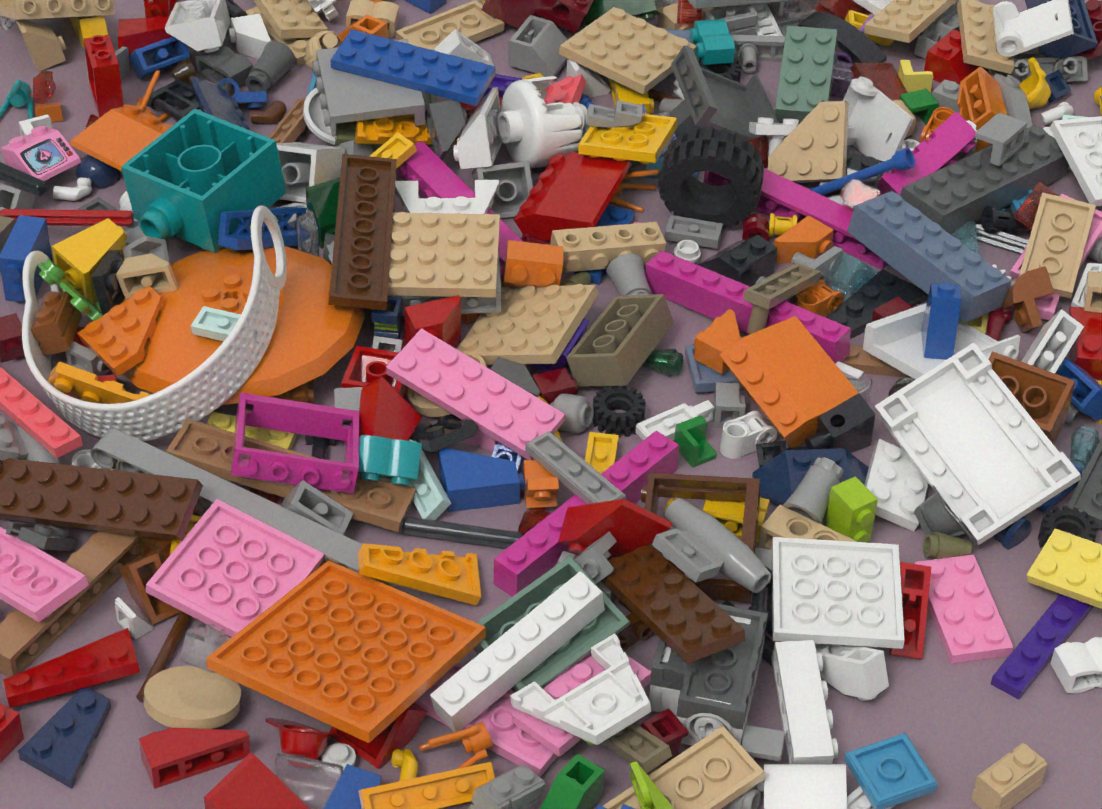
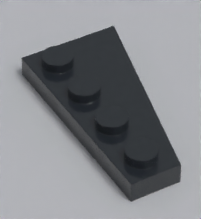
(880, 289)

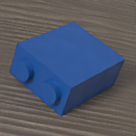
(26, 236)

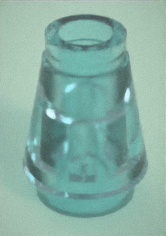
(1083, 444)

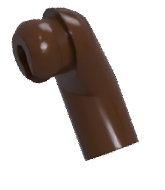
(270, 115)

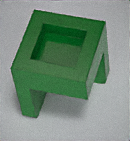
(920, 103)
(692, 441)

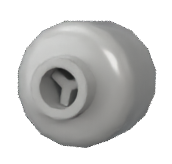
(577, 412)

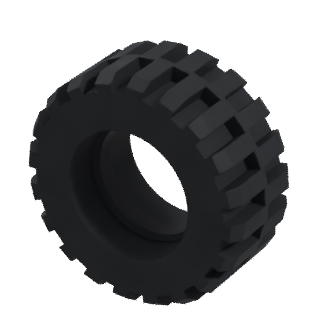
(718, 153)

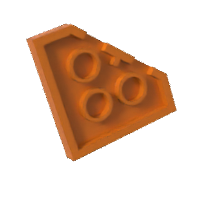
(122, 332)

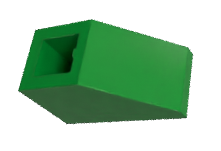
(576, 786)

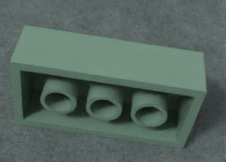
(805, 71)

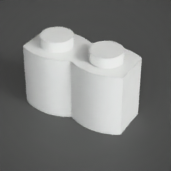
(1079, 665)

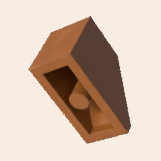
(136, 576)

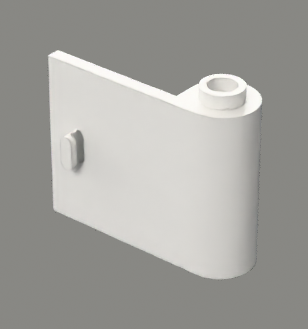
(1031, 28)
(878, 120)
(804, 786)

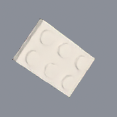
(895, 485)

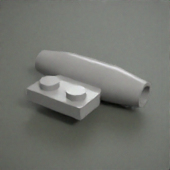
(18, 444)
(705, 547)

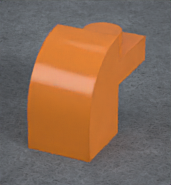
(540, 485)

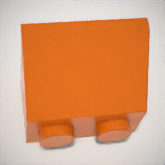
(532, 265)

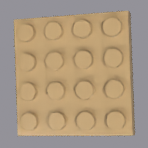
(625, 49)
(444, 254)
(531, 325)

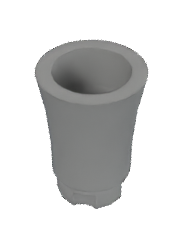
(629, 275)
(813, 492)

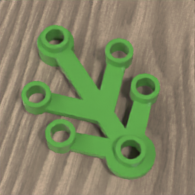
(53, 275)

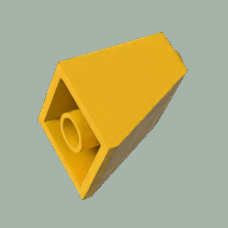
(83, 253)

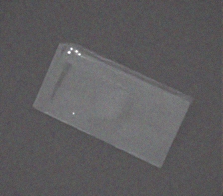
(307, 233)

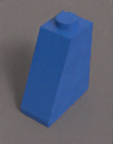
(941, 321)
(478, 480)

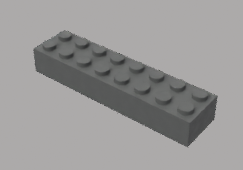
(969, 185)

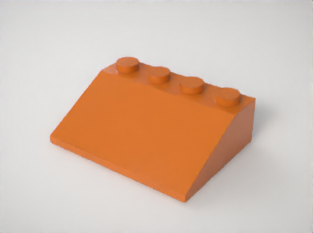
(119, 135)
(788, 378)

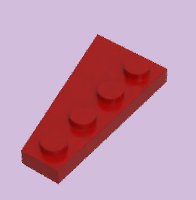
(84, 667)

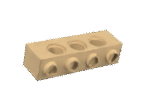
(791, 524)

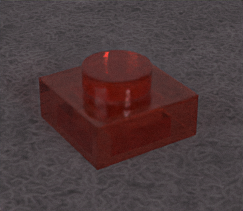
(43, 87)

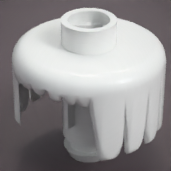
(538, 129)

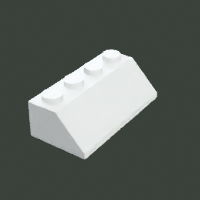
(199, 23)
(480, 137)

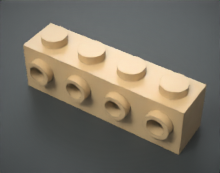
(597, 246)

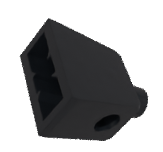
(844, 426)

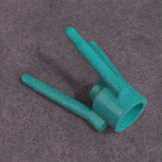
(18, 97)

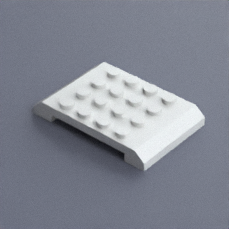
(976, 444)

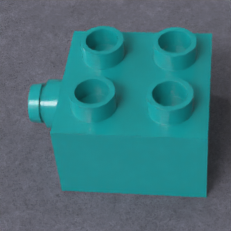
(196, 173)

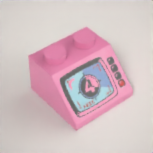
(40, 153)

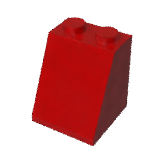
(252, 787)

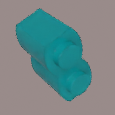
(712, 41)
(388, 459)

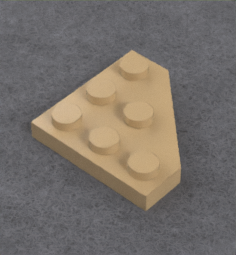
(815, 147)

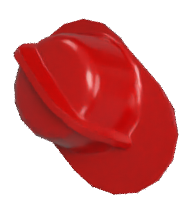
(300, 739)

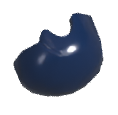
(98, 171)

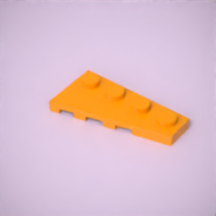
(85, 384)

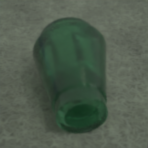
(665, 361)

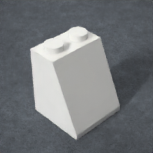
(307, 166)

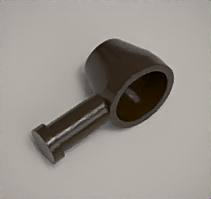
(184, 71)

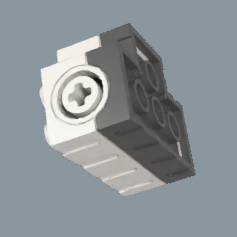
(714, 688)

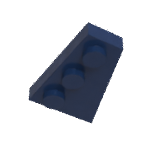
(65, 739)

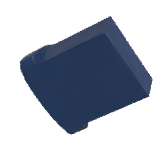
(1014, 533)

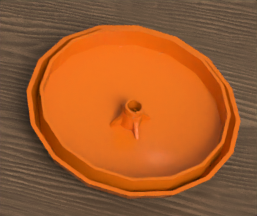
(306, 335)

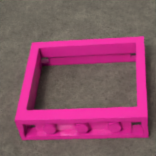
(299, 419)

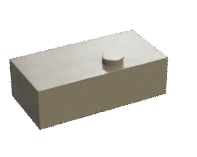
(620, 340)

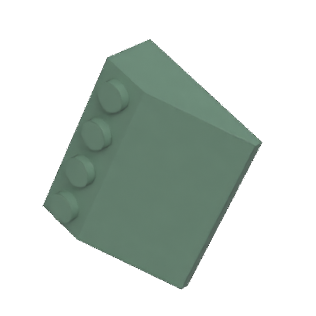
(574, 650)

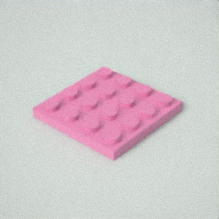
(232, 569)

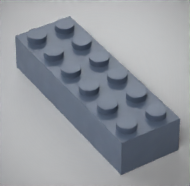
(927, 253)

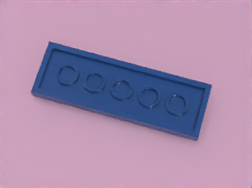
(413, 67)

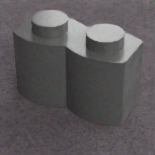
(223, 65)

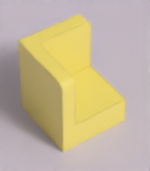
(914, 80)

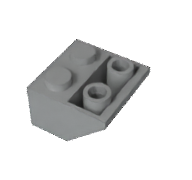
(537, 47)

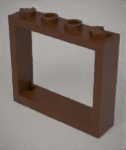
(711, 488)

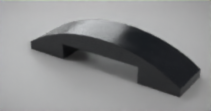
(848, 38)

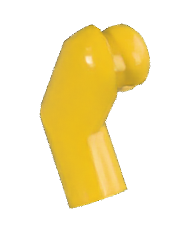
(407, 762)

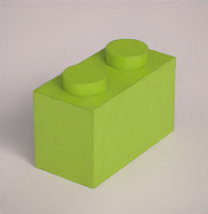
(851, 510)

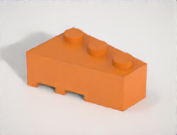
(980, 100)

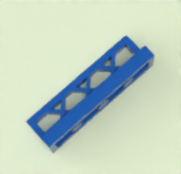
(242, 240)

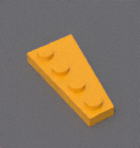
(382, 129)
(431, 573)

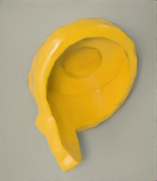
(1036, 86)

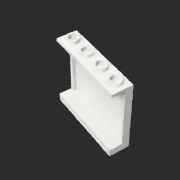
(899, 342)

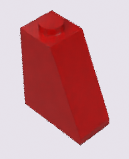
(141, 32)
(385, 412)

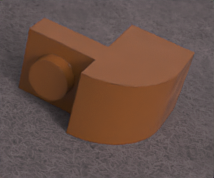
(1022, 295)

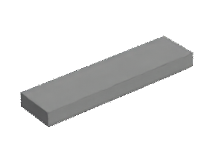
(572, 470)

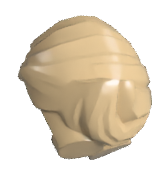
(321, 40)

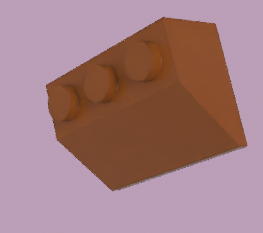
(1039, 392)

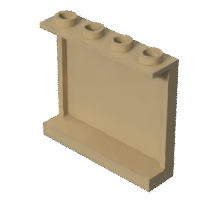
(54, 8)

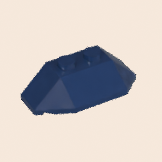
(786, 471)

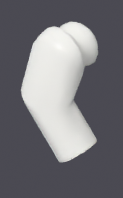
(1056, 113)
(73, 193)

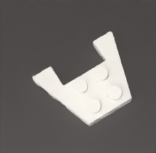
(484, 194)
(595, 707)

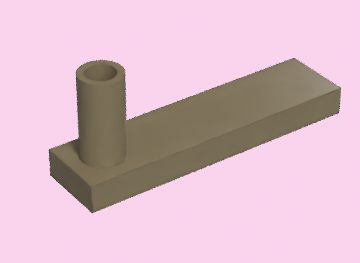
(776, 290)
(639, 745)

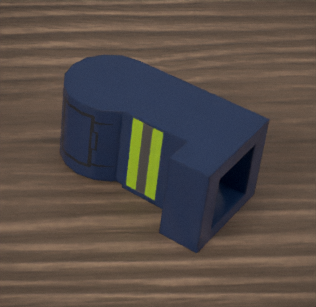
(388, 323)

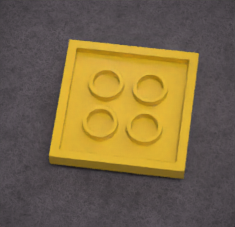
(634, 142)

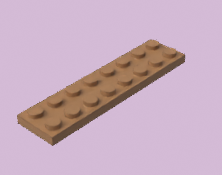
(212, 451)

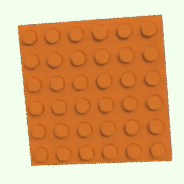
(347, 650)

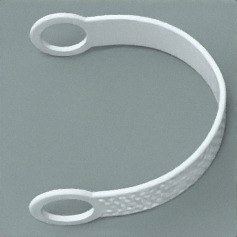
(198, 391)

